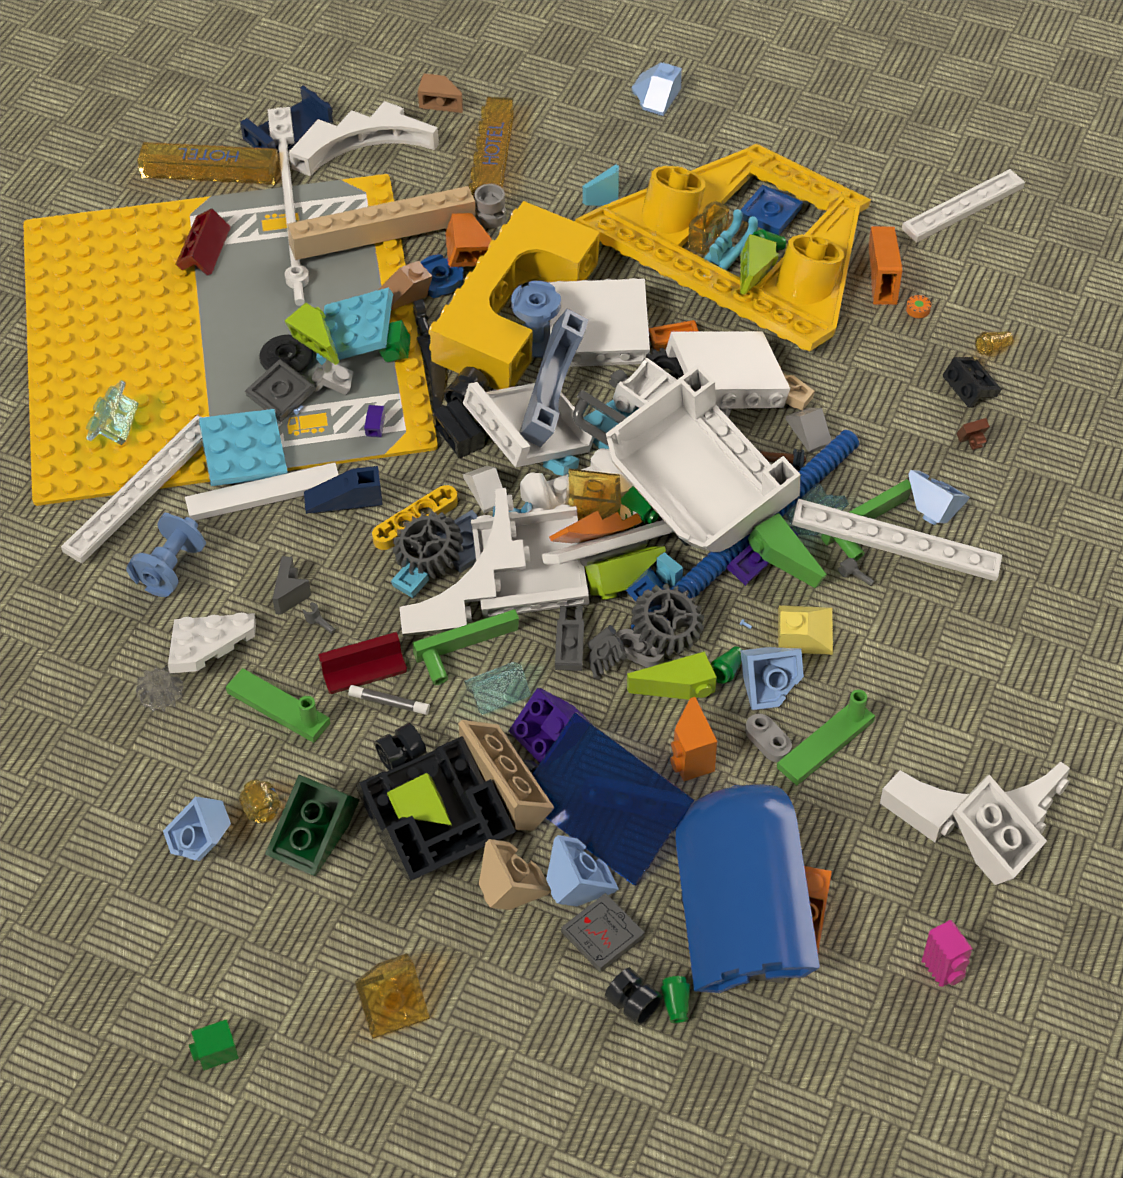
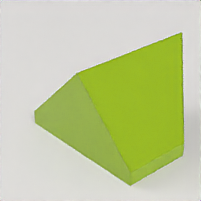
(419, 799)

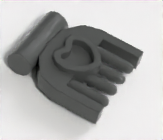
(604, 648)

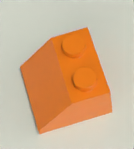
(693, 744)

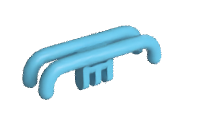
(722, 251)

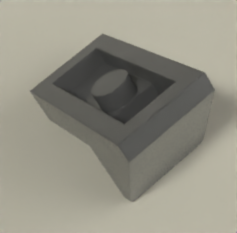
(288, 588)

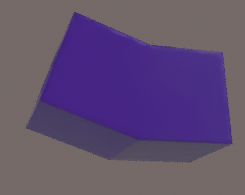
(374, 421)

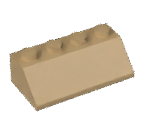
(513, 781)

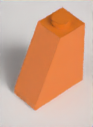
(465, 240)

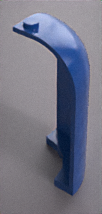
(744, 888)

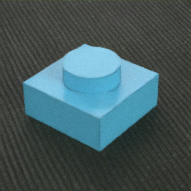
(561, 465)
(668, 570)
(410, 583)

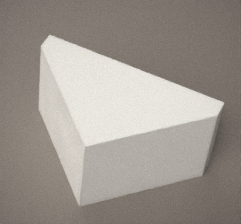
(482, 485)

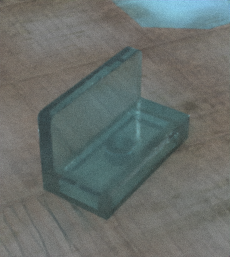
(498, 687)

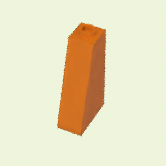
(884, 265)

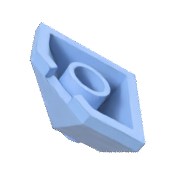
(658, 87)
(935, 498)
(770, 674)
(197, 828)
(575, 874)

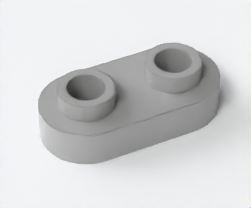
(638, 651)
(766, 736)

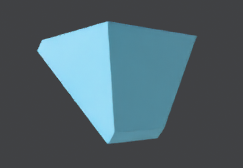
(603, 188)

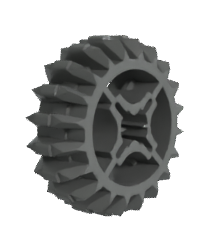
(422, 538)
(658, 630)

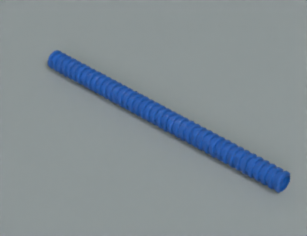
(811, 474)

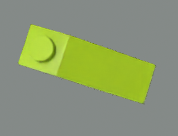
(756, 261)
(310, 329)
(618, 573)
(675, 679)

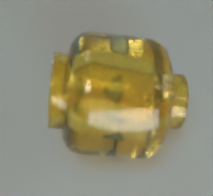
(259, 801)

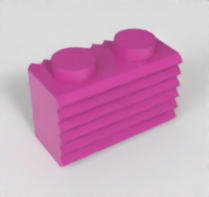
(947, 954)

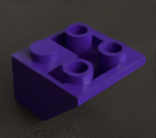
(542, 722)

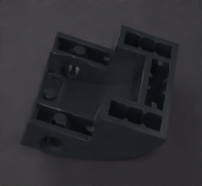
(469, 801)

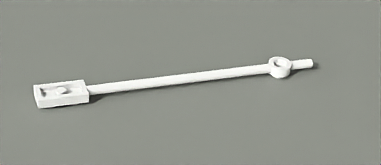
(282, 133)

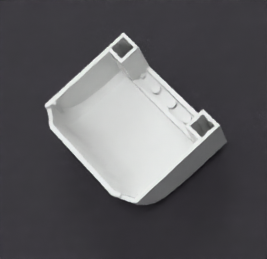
(699, 466)

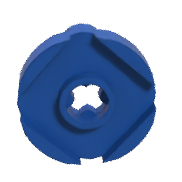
(445, 284)

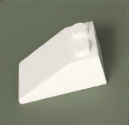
(997, 831)

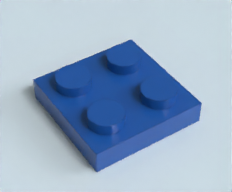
(771, 209)

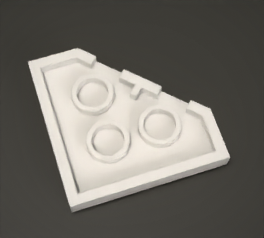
(204, 637)

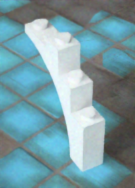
(357, 130)
(499, 555)
(932, 809)

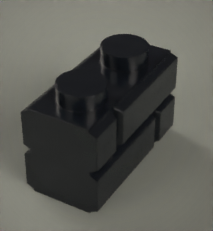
(459, 428)

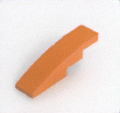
(594, 527)

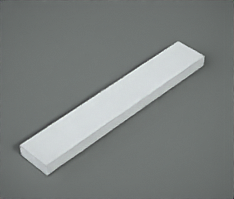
(963, 205)
(257, 492)
(606, 543)

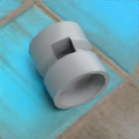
(490, 205)

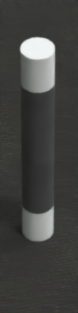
(389, 700)

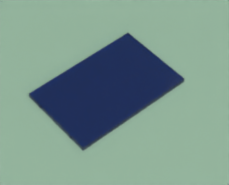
(609, 798)

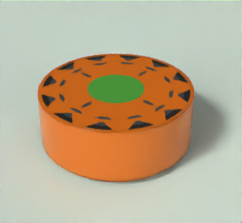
(918, 306)

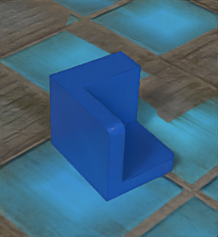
(644, 582)

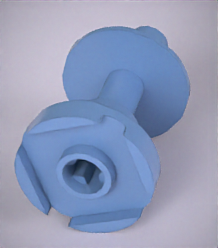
(536, 306)
(157, 568)

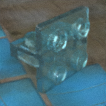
(112, 415)

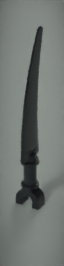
(436, 372)

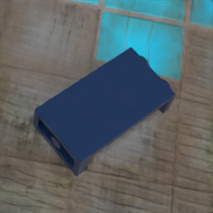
(303, 117)

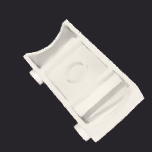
(641, 386)
(553, 492)

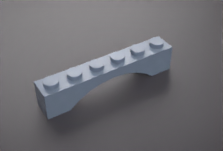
(543, 406)

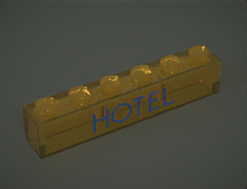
(493, 143)
(208, 163)

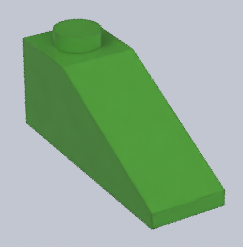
(783, 549)

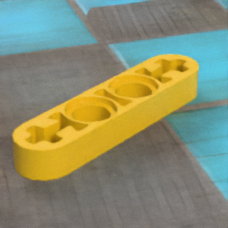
(430, 500)

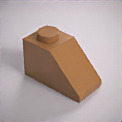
(439, 93)
(408, 284)

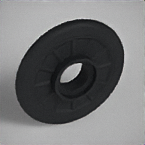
(273, 348)

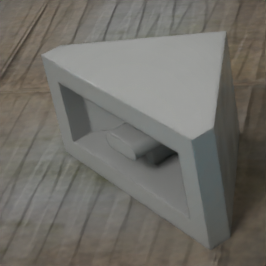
(810, 428)

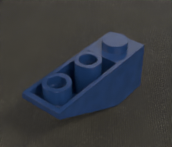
(346, 491)

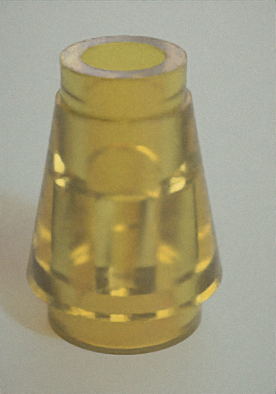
(992, 342)

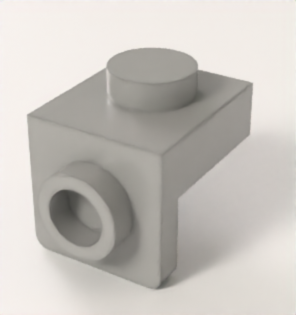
(333, 377)

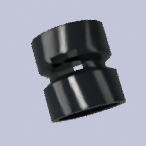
(458, 389)
(402, 746)
(637, 999)

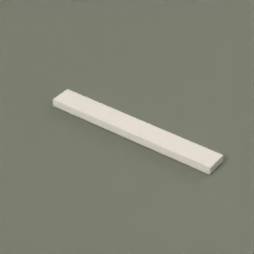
(134, 493)
(897, 539)

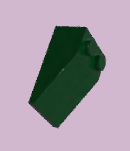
(311, 825)

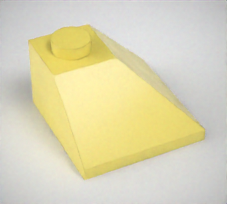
(806, 629)

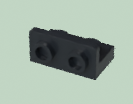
(970, 380)

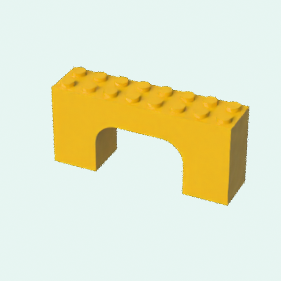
(528, 249)

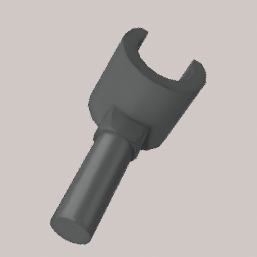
(617, 376)
(850, 567)
(315, 617)

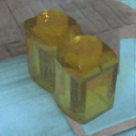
(708, 226)

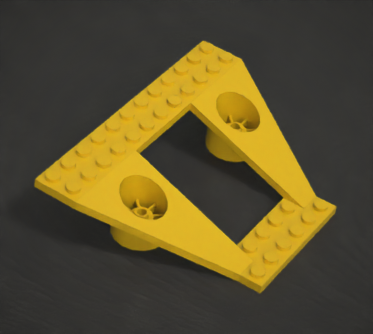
(798, 295)

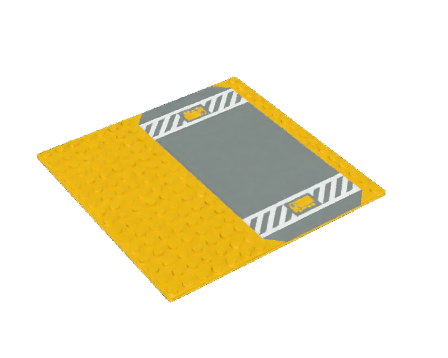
(189, 343)

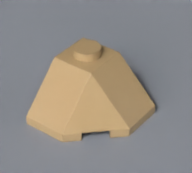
(508, 879)

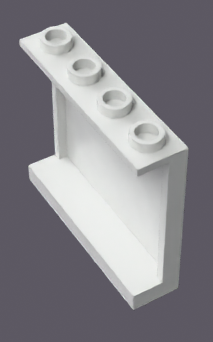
(615, 316)
(737, 362)
(502, 416)
(539, 584)

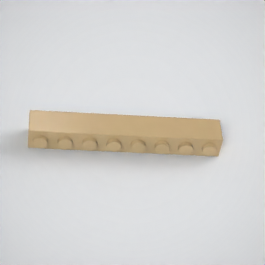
(377, 223)

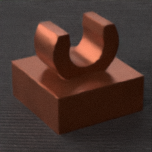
(974, 433)

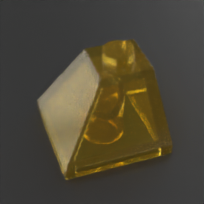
(593, 492)
(391, 996)

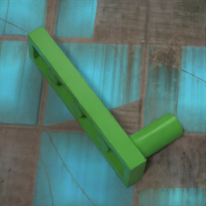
(872, 509)
(432, 647)
(281, 707)
(827, 739)

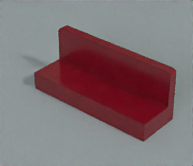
(204, 242)
(362, 663)

